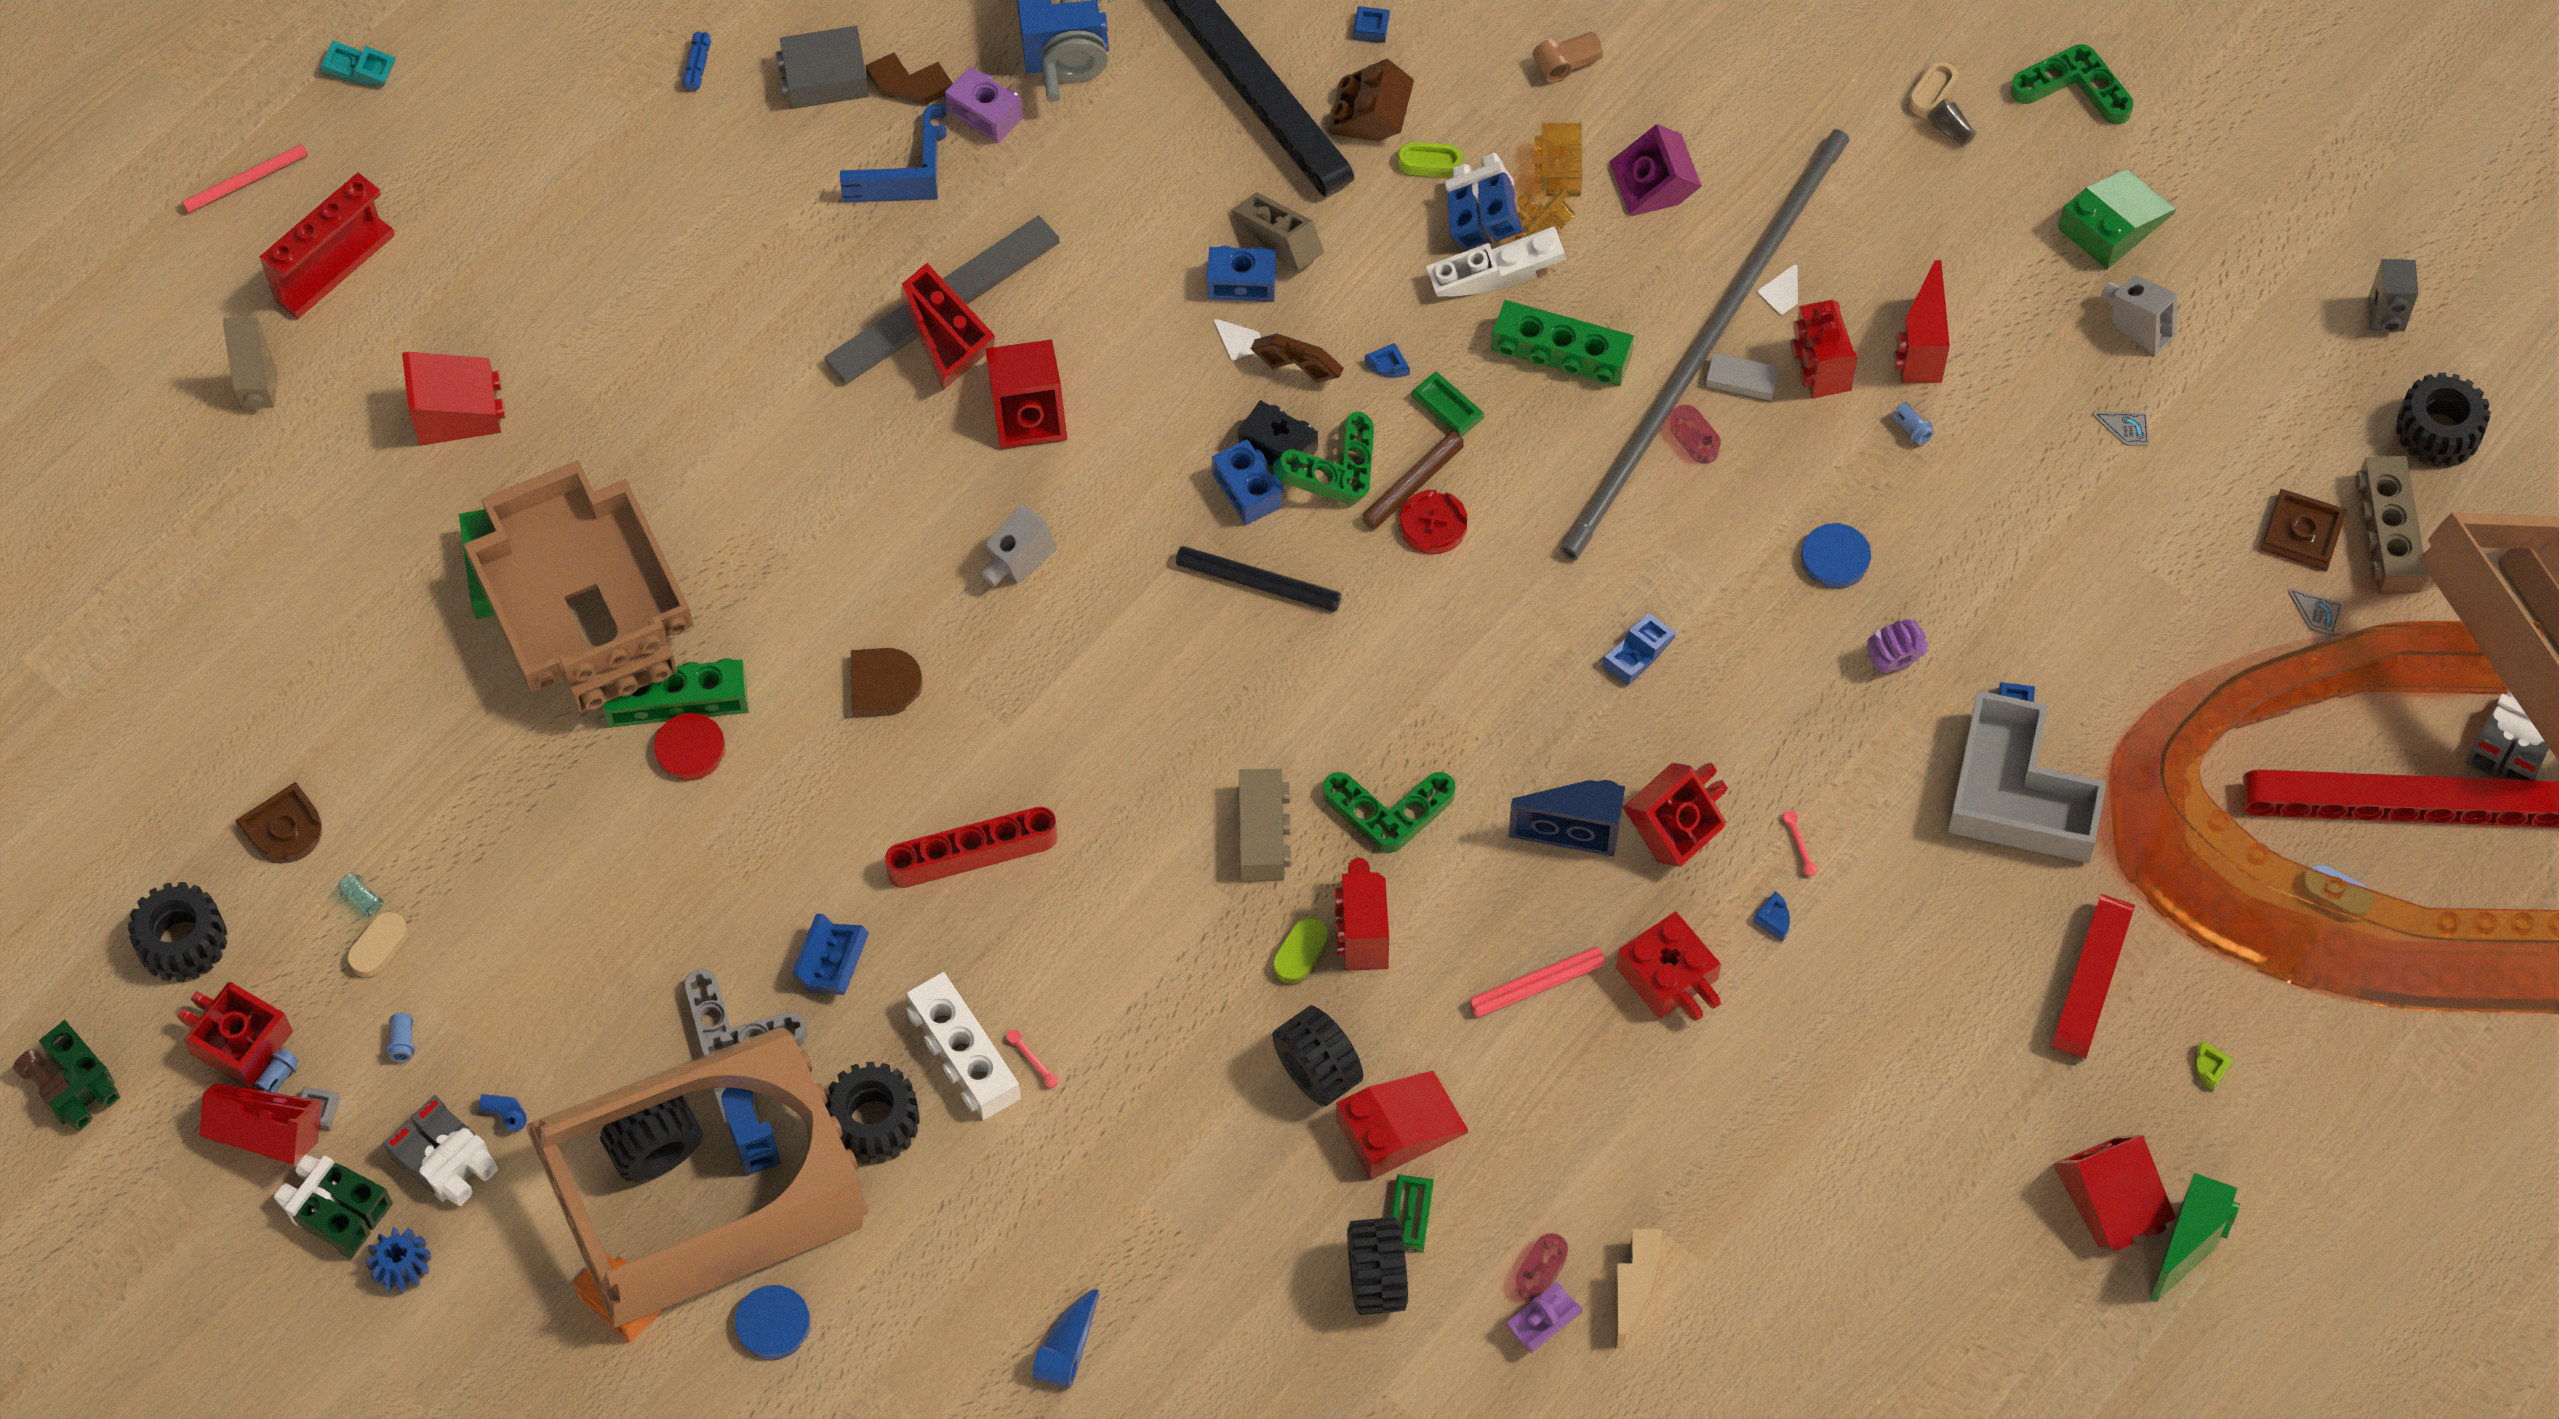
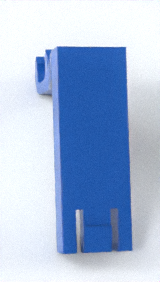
(900, 182)

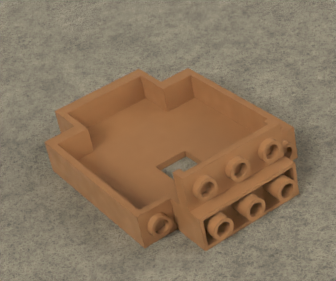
(561, 541)

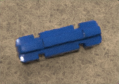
(696, 60)

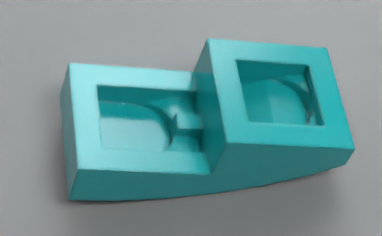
(357, 66)

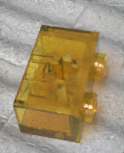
(1560, 158)

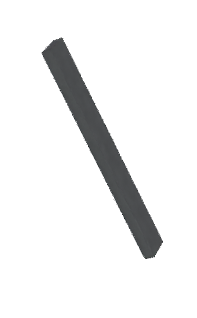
(967, 282)

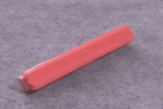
(1537, 981)

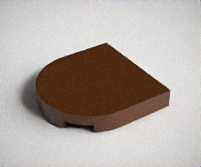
(883, 681)
(283, 826)

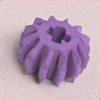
(1897, 645)

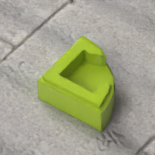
(2211, 1065)

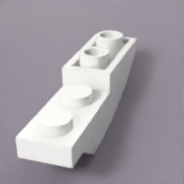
(1496, 268)

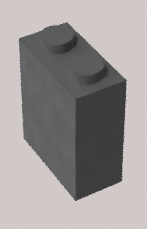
(822, 67)

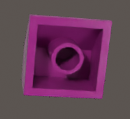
(1655, 171)

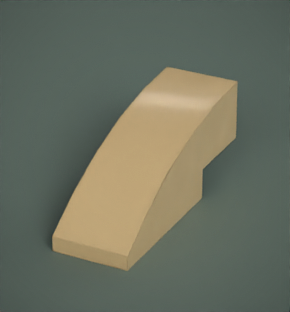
(1636, 1282)

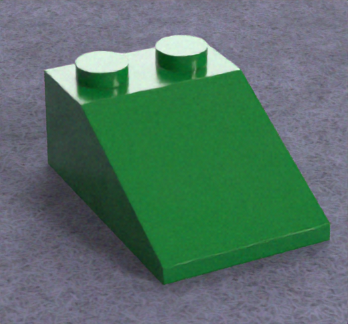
(2113, 216)
(2202, 1219)

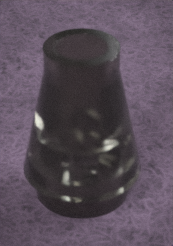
(1952, 122)

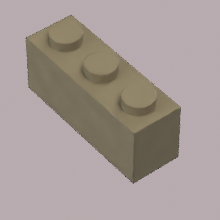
(1263, 825)

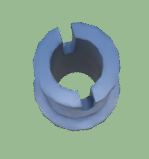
(1918, 429)
(400, 1046)
(277, 1071)

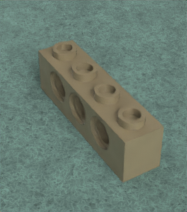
(2391, 477)

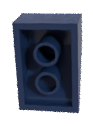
(1571, 816)

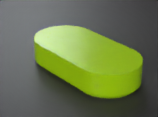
(1429, 159)
(1301, 951)

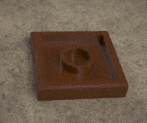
(2303, 529)

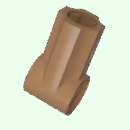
(1559, 59)

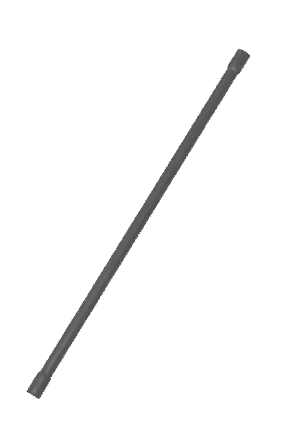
(1583, 531)

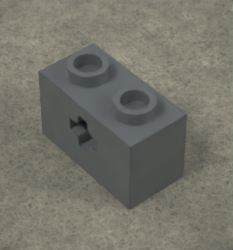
(2393, 295)

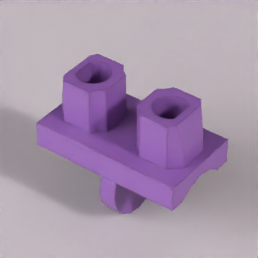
(1544, 1317)

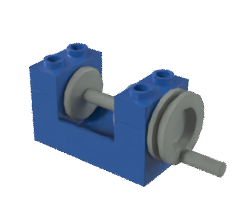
(1063, 41)

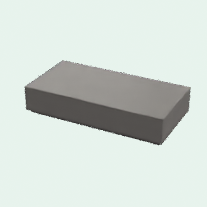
(1742, 376)

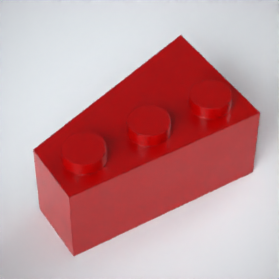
(945, 325)
(260, 1121)

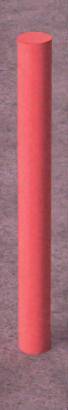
(244, 178)

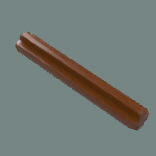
(1413, 480)

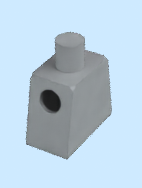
(2143, 312)
(1018, 547)

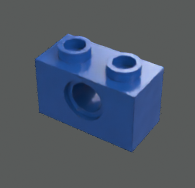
(1227, 283)

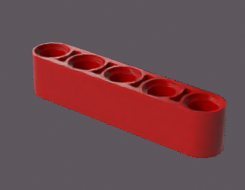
(960, 860)
(2093, 976)

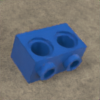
(1240, 484)

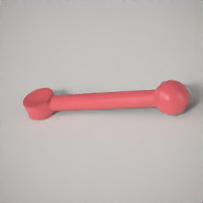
(1790, 819)
(1014, 1039)

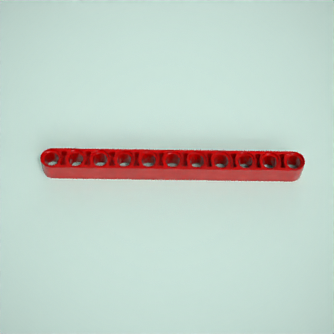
(2401, 798)

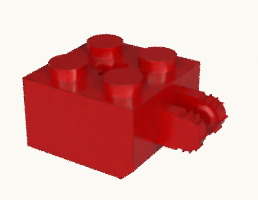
(1823, 349)
(1678, 812)
(1362, 918)
(1670, 967)
(235, 1032)

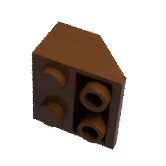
(1372, 102)

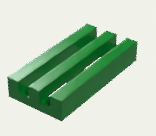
(1409, 1242)

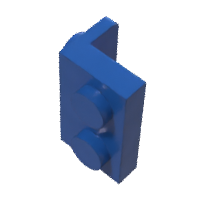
(829, 956)

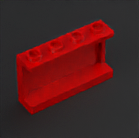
(325, 246)

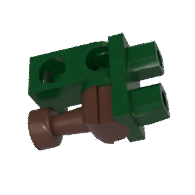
(78, 1082)

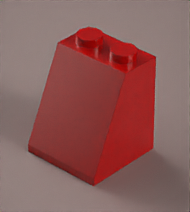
(1026, 394)
(452, 396)
(2117, 1191)

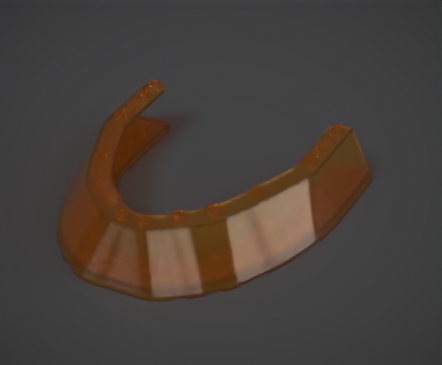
(2285, 915)

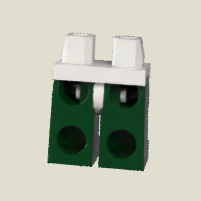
(334, 1203)

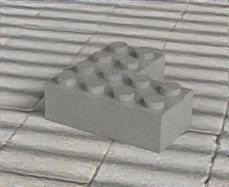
(2011, 799)

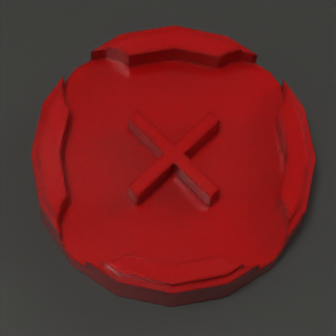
(1433, 522)
(689, 746)

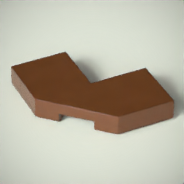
(893, 79)
(1282, 350)

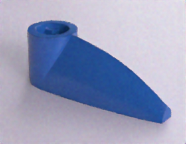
(1062, 1351)

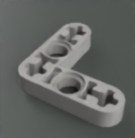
(722, 1033)

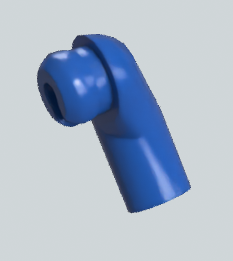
(507, 1108)

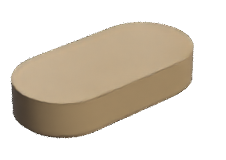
(1934, 86)
(378, 944)

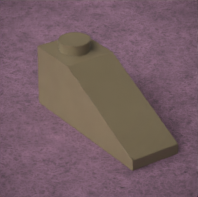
(1281, 230)
(250, 363)

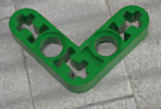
(2075, 72)
(1337, 473)
(1391, 819)

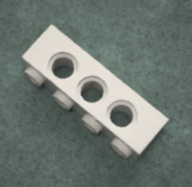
(940, 998)

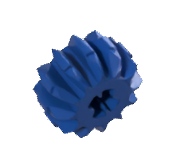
(384, 1263)

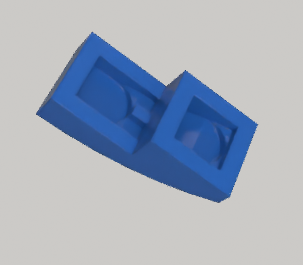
(1639, 649)

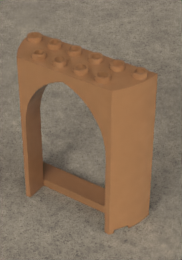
(2494, 613)
(813, 1210)

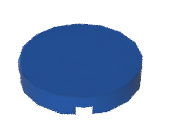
(1836, 555)
(772, 1322)

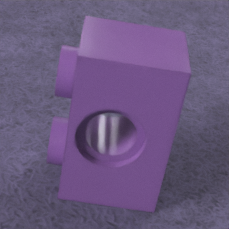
(984, 104)

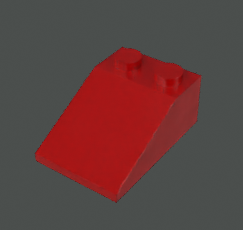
(1925, 337)
(1398, 1121)

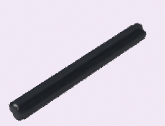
(1258, 578)

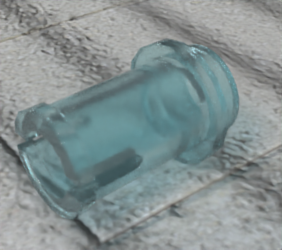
(352, 887)

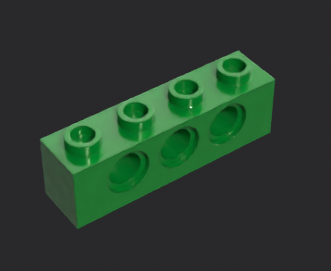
(1551, 329)
(660, 705)

